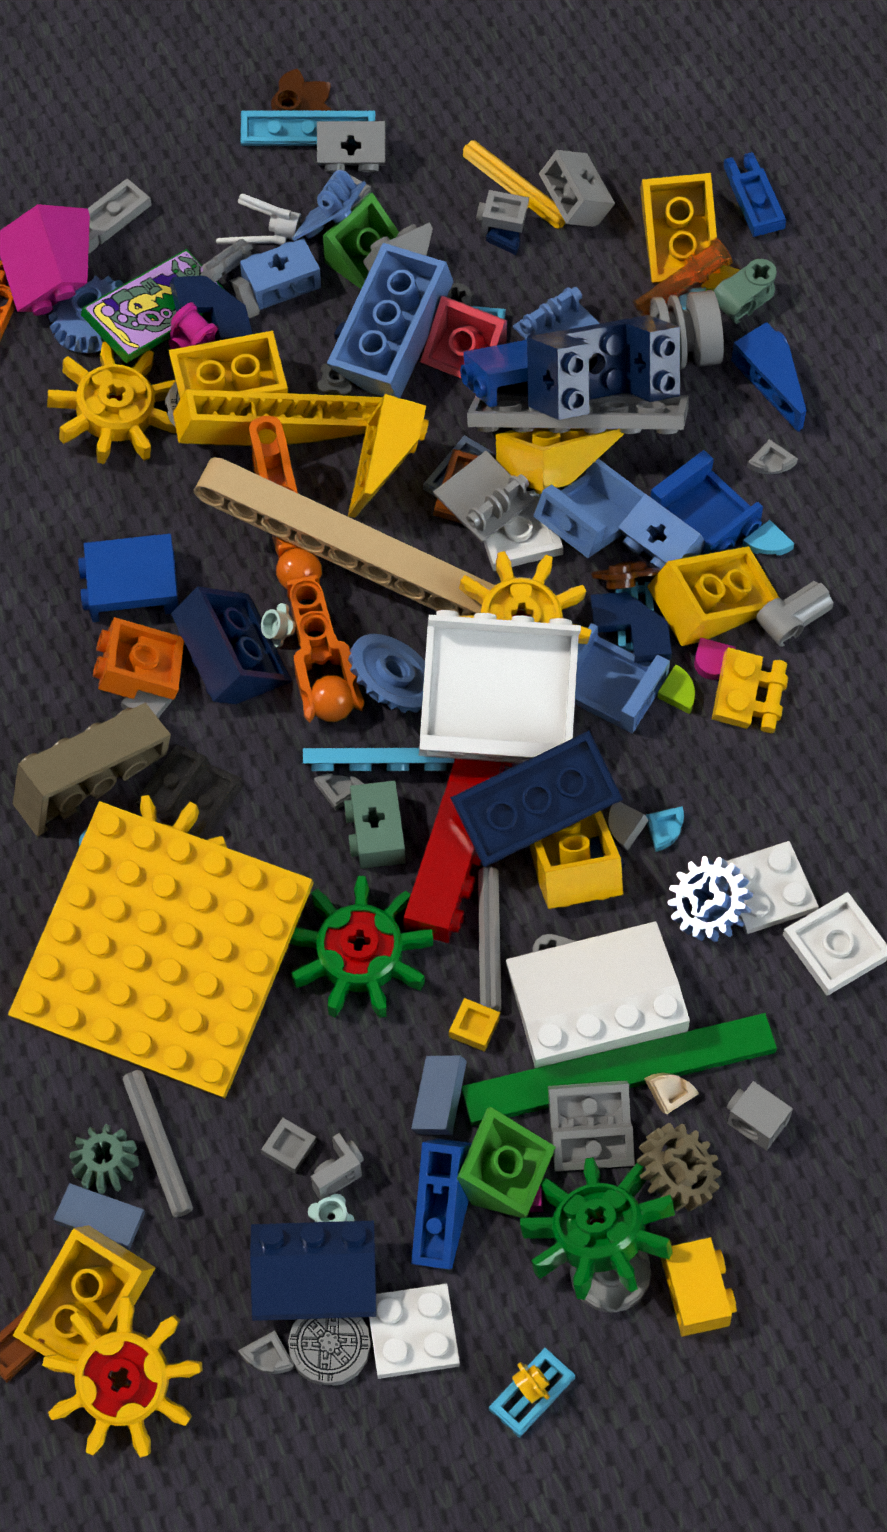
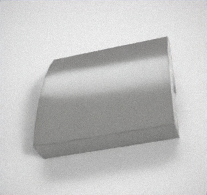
(591, 1123)

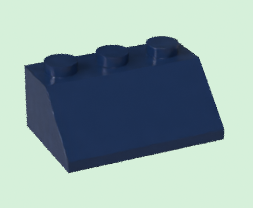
(228, 645)
(313, 1270)

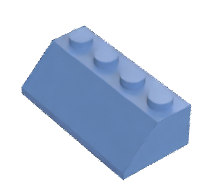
(390, 320)

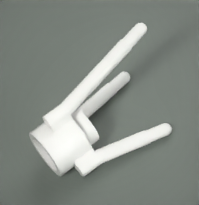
(282, 222)

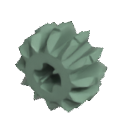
(105, 1173)

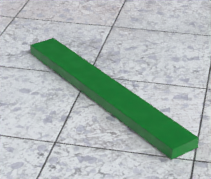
(673, 1054)

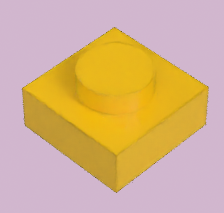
(474, 1024)

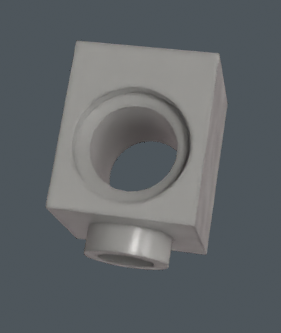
(758, 1114)

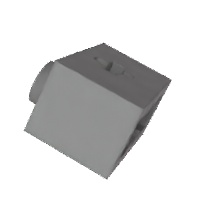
(367, 134)
(576, 188)

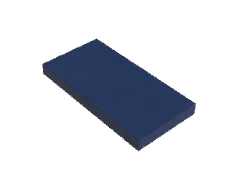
(536, 798)

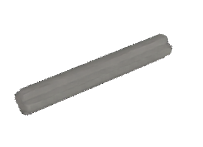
(489, 938)
(157, 1143)

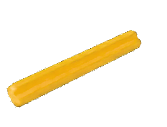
(513, 182)

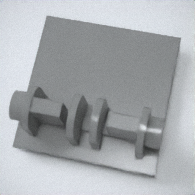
(484, 495)

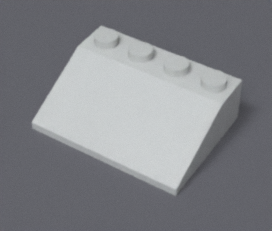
(597, 994)

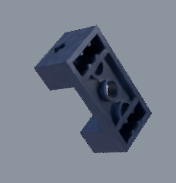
(633, 358)

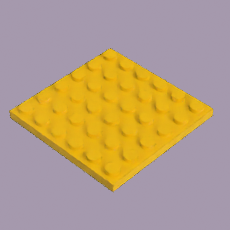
(161, 949)

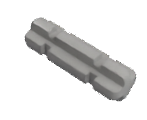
(227, 260)

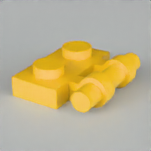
(738, 688)

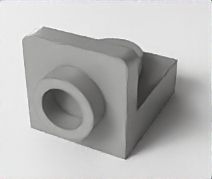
(502, 212)
(337, 1174)

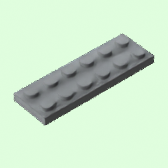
(609, 412)

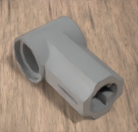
(790, 616)

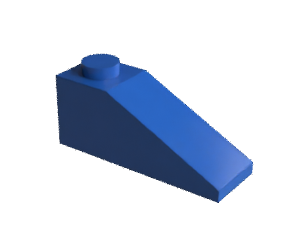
(769, 366)
(439, 1203)

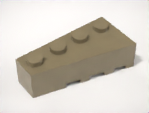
(87, 765)

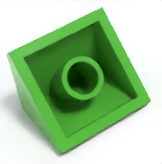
(350, 239)
(504, 1165)

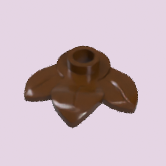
(300, 94)
(624, 574)

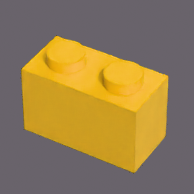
(698, 1287)

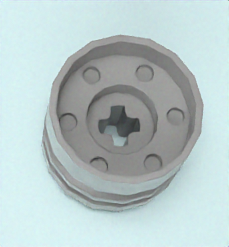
(699, 326)

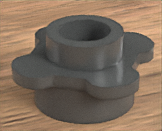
(333, 387)

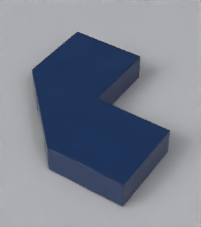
(224, 309)
(625, 613)

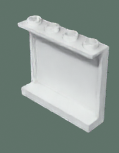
(497, 686)

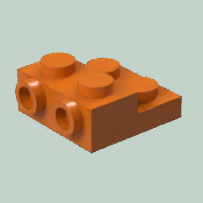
(138, 660)

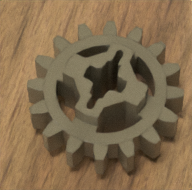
(679, 1166)

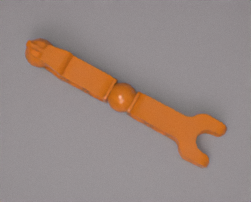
(300, 573)

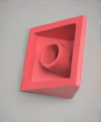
(457, 330)

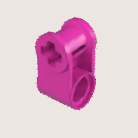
(190, 328)

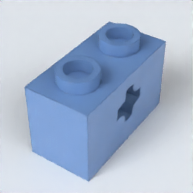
(281, 273)
(651, 520)

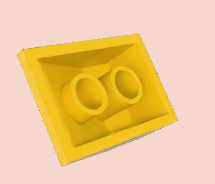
(677, 220)
(230, 364)
(388, 440)
(550, 456)
(711, 593)
(566, 868)
(85, 1277)

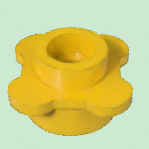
(531, 1382)

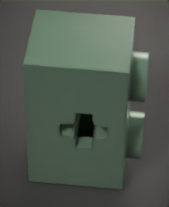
(377, 845)

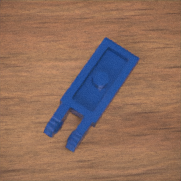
(755, 196)

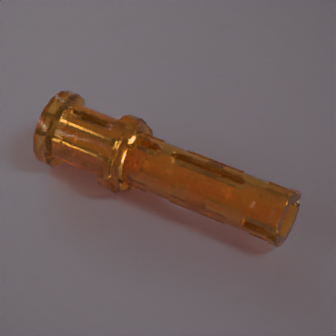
(696, 269)

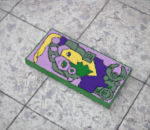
(141, 310)

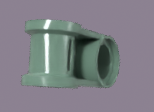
(747, 289)

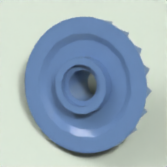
(70, 327)
(389, 671)

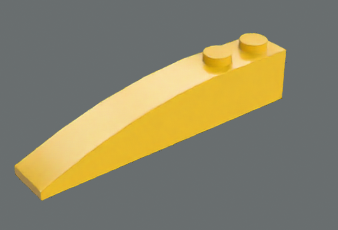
(305, 418)

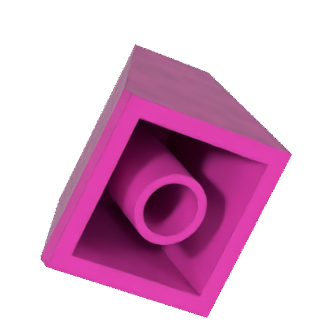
(45, 256)

